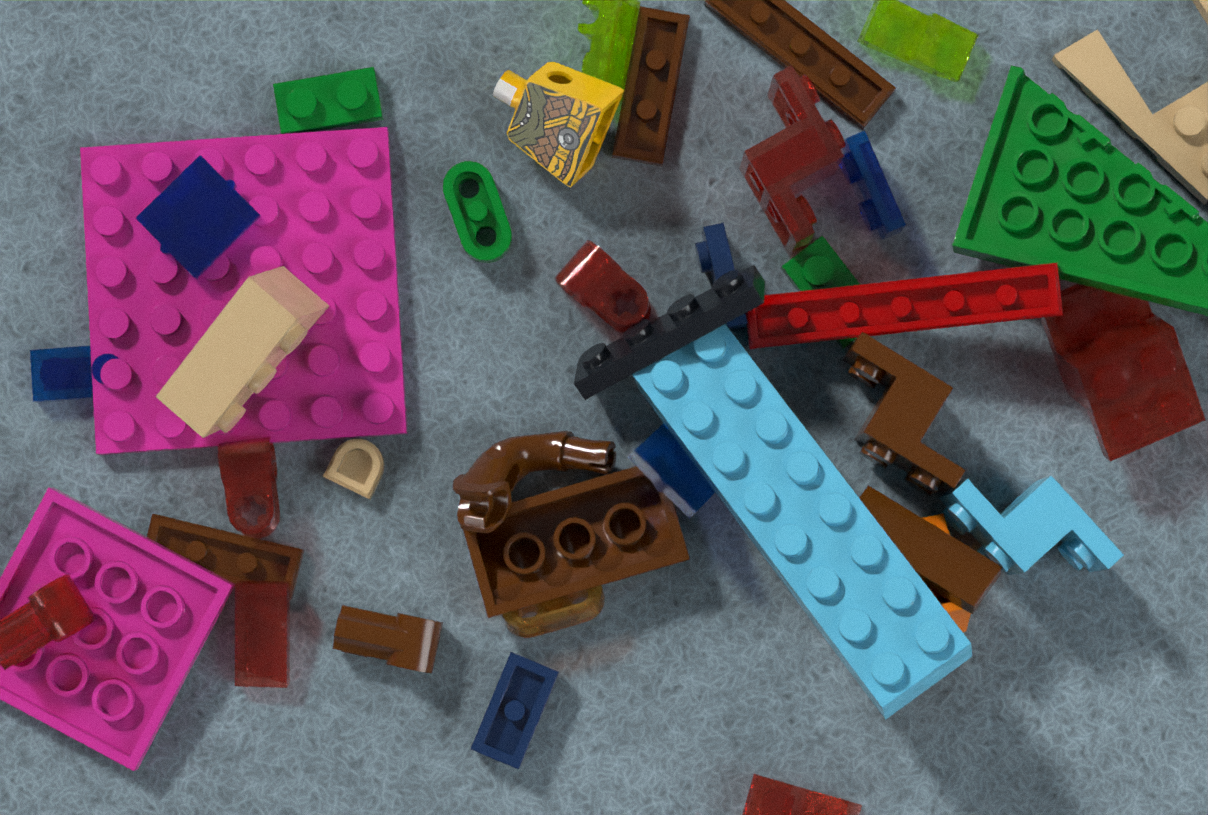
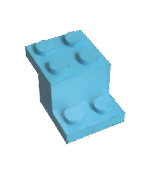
(1030, 527)

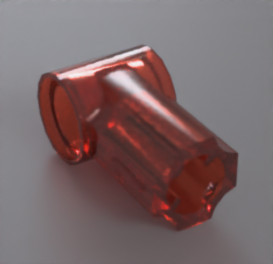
(50, 616)

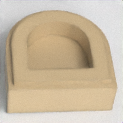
(357, 467)

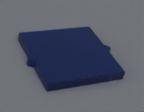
(198, 217)
(672, 471)

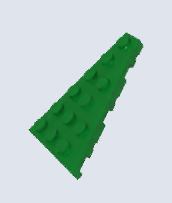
(1070, 198)

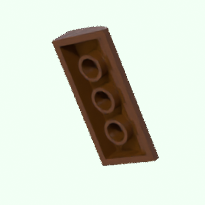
(576, 541)

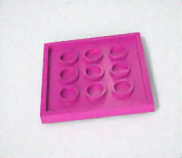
(127, 666)

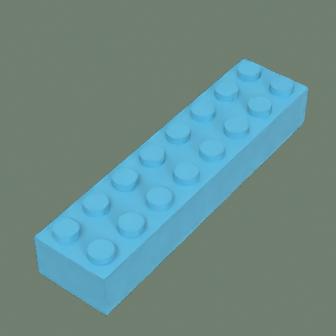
(805, 519)

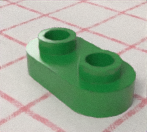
(477, 213)

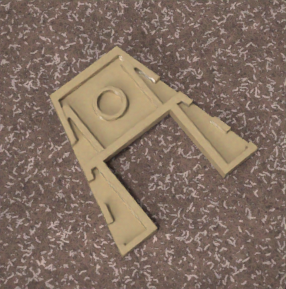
(1173, 134)

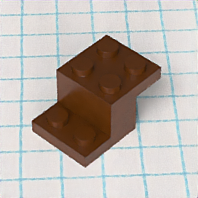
(901, 415)

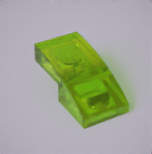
(918, 38)

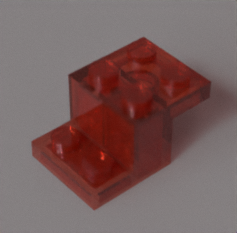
(792, 159)
(1122, 368)

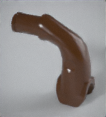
(490, 480)

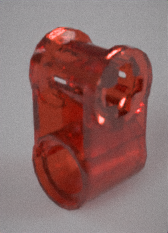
(600, 283)
(250, 477)

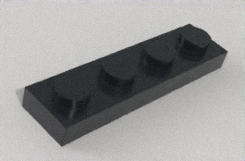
(682, 324)

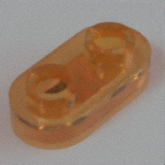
(556, 614)

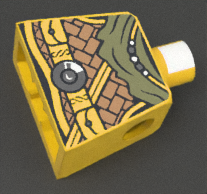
(559, 117)

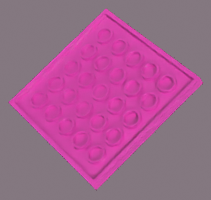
(322, 218)

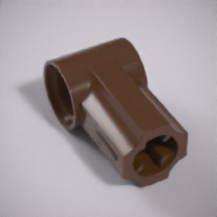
(399, 639)

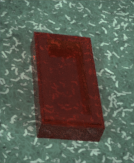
(262, 634)

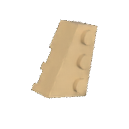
(241, 350)

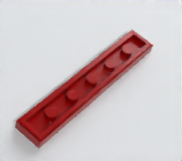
(906, 306)

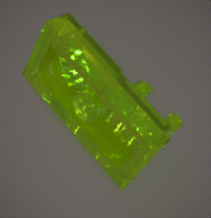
(611, 39)

